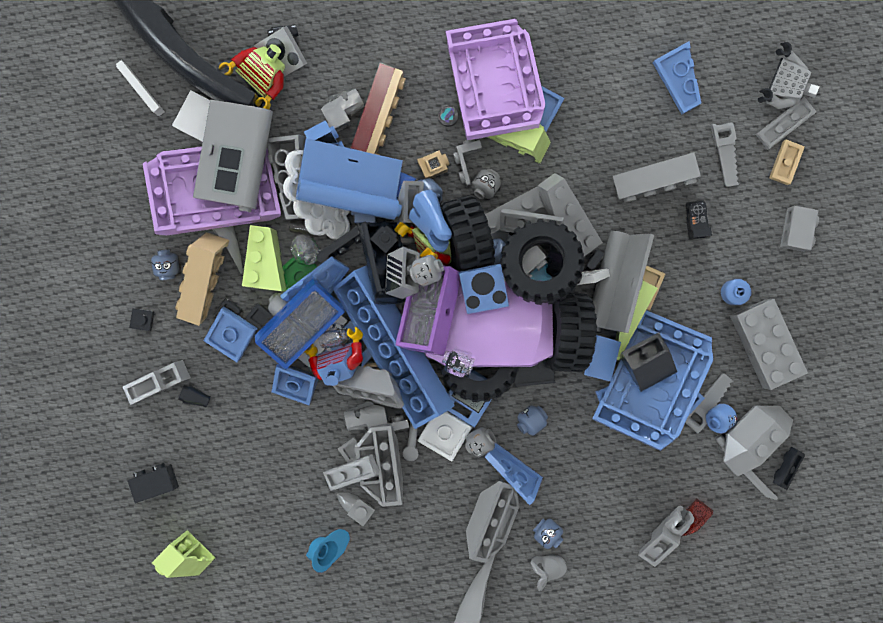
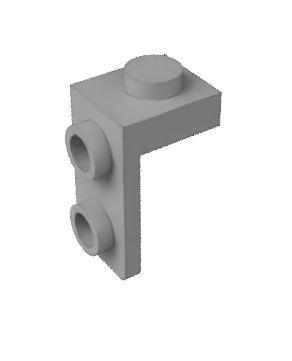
(468, 147)

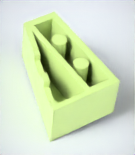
(531, 141)
(263, 260)
(183, 557)

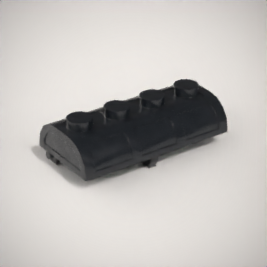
(377, 262)

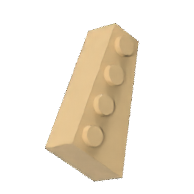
(200, 278)

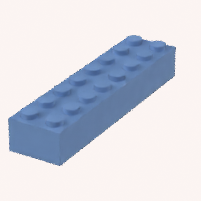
(419, 385)

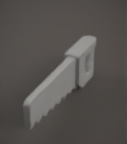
(726, 153)
(711, 399)

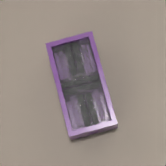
(429, 315)

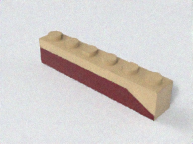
(378, 109)

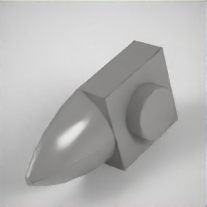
(356, 507)

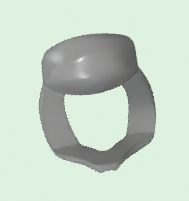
(553, 568)

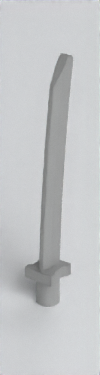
(750, 474)

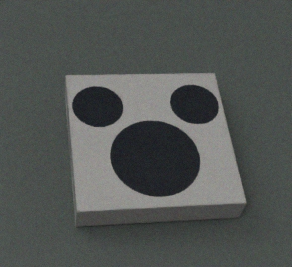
(290, 52)

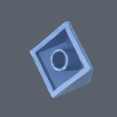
(603, 359)
(294, 384)

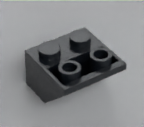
(649, 362)

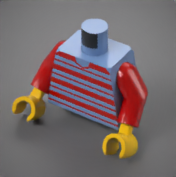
(337, 364)

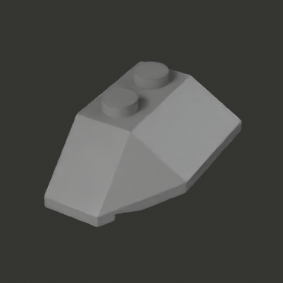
(372, 386)
(756, 437)
(383, 444)
(491, 521)

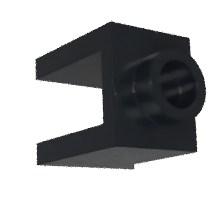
(384, 236)

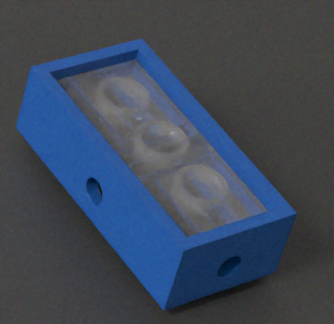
(299, 323)

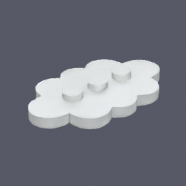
(318, 218)

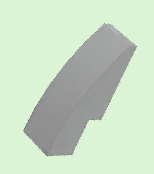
(406, 198)
(156, 382)

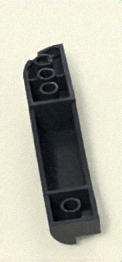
(158, 33)

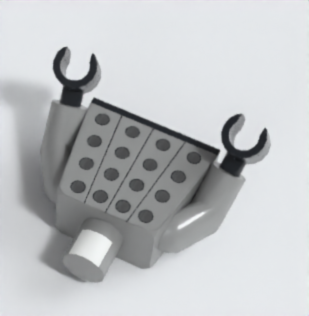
(788, 81)

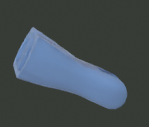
(430, 220)

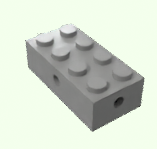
(768, 344)

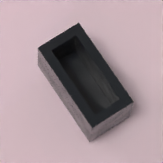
(153, 483)

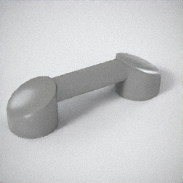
(410, 452)

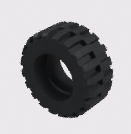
(537, 234)
(471, 235)
(573, 333)
(481, 390)

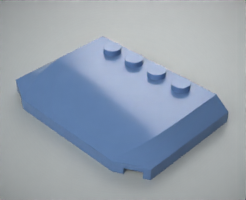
(661, 410)

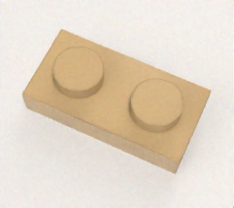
(786, 162)

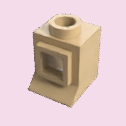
(433, 164)

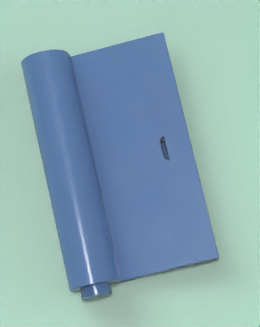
(349, 180)

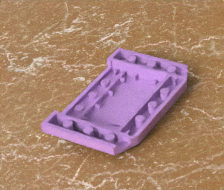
(495, 79)
(174, 210)
(502, 336)

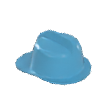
(326, 550)

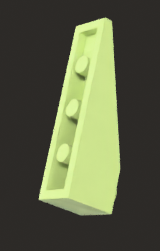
(644, 298)

